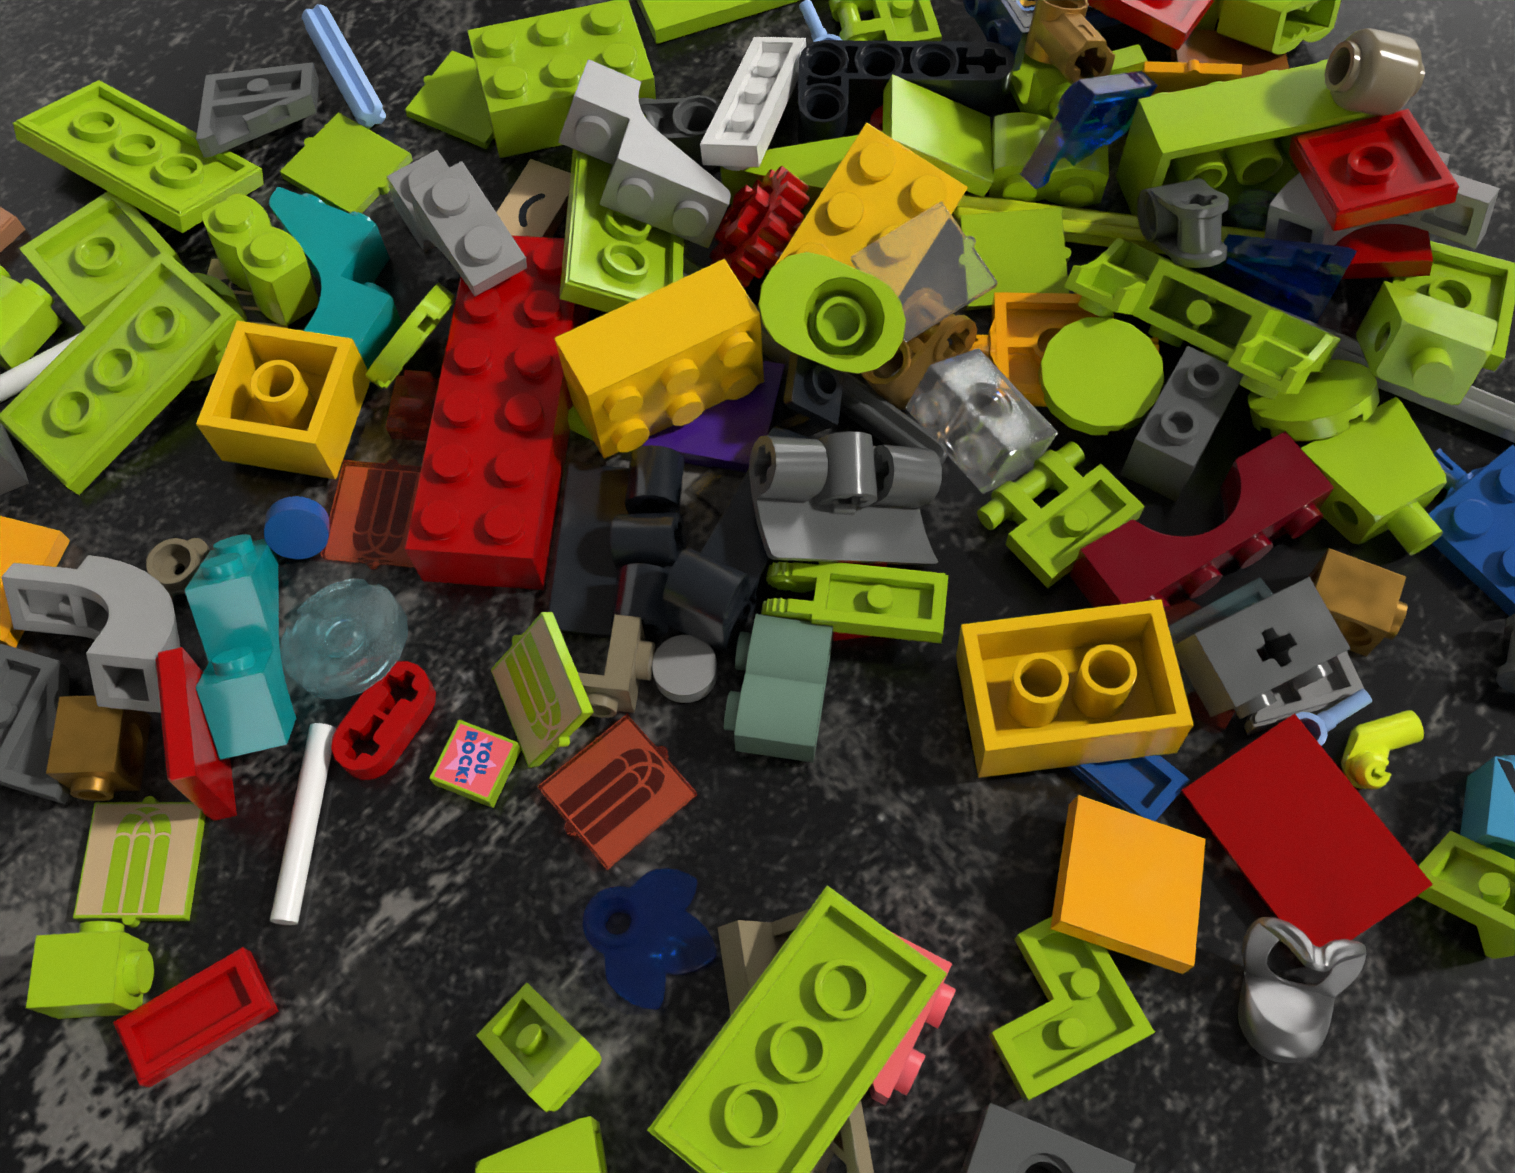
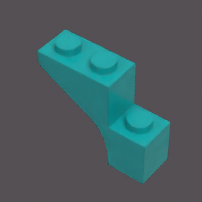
(345, 259)
(238, 623)

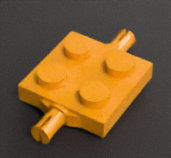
(1022, 331)

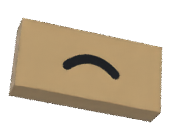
(536, 201)

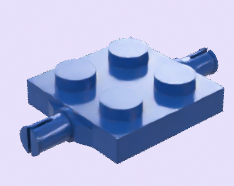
(1480, 525)

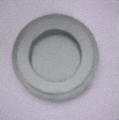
(685, 669)

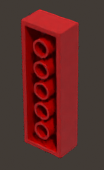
(498, 432)

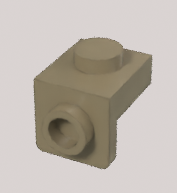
(627, 663)

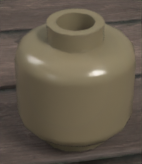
(1374, 72)

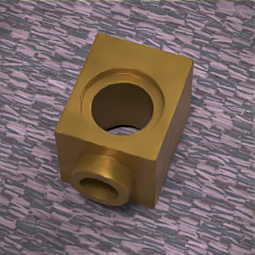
(1360, 599)
(97, 748)

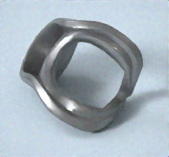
(1286, 1017)

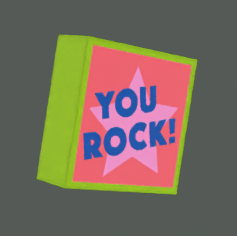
(475, 763)

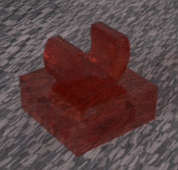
(412, 406)

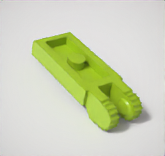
(862, 599)

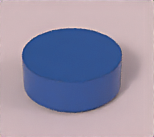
(296, 527)

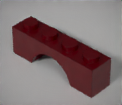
(1263, 498)

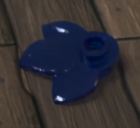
(659, 938)

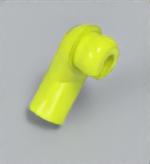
(1370, 746)

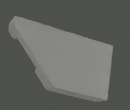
(1311, 698)

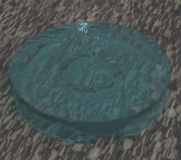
(344, 639)

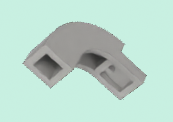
(1298, 217)
(107, 602)

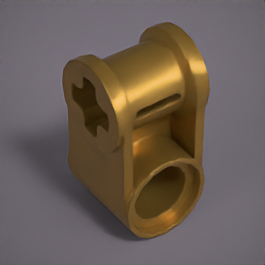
(917, 355)

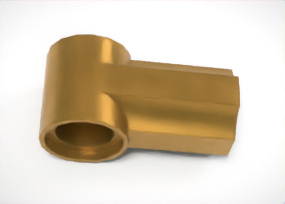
(1067, 40)

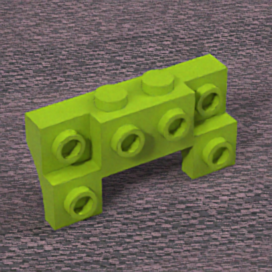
(1182, 305)

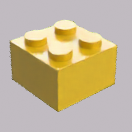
(285, 399)

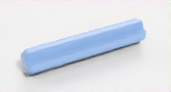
(343, 66)

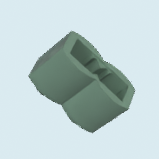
(781, 687)

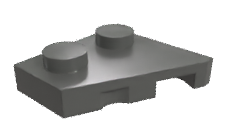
(254, 103)
(27, 720)

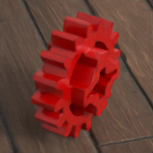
(760, 224)

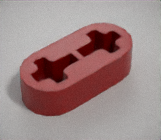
(384, 720)

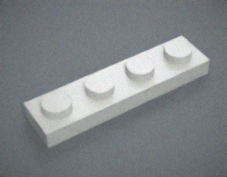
(753, 104)

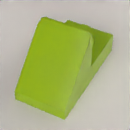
(1476, 887)
(539, 1049)

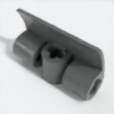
(843, 499)

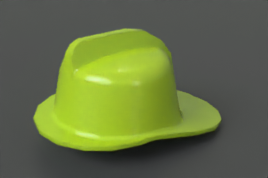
(831, 313)

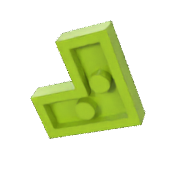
(1082, 1024)

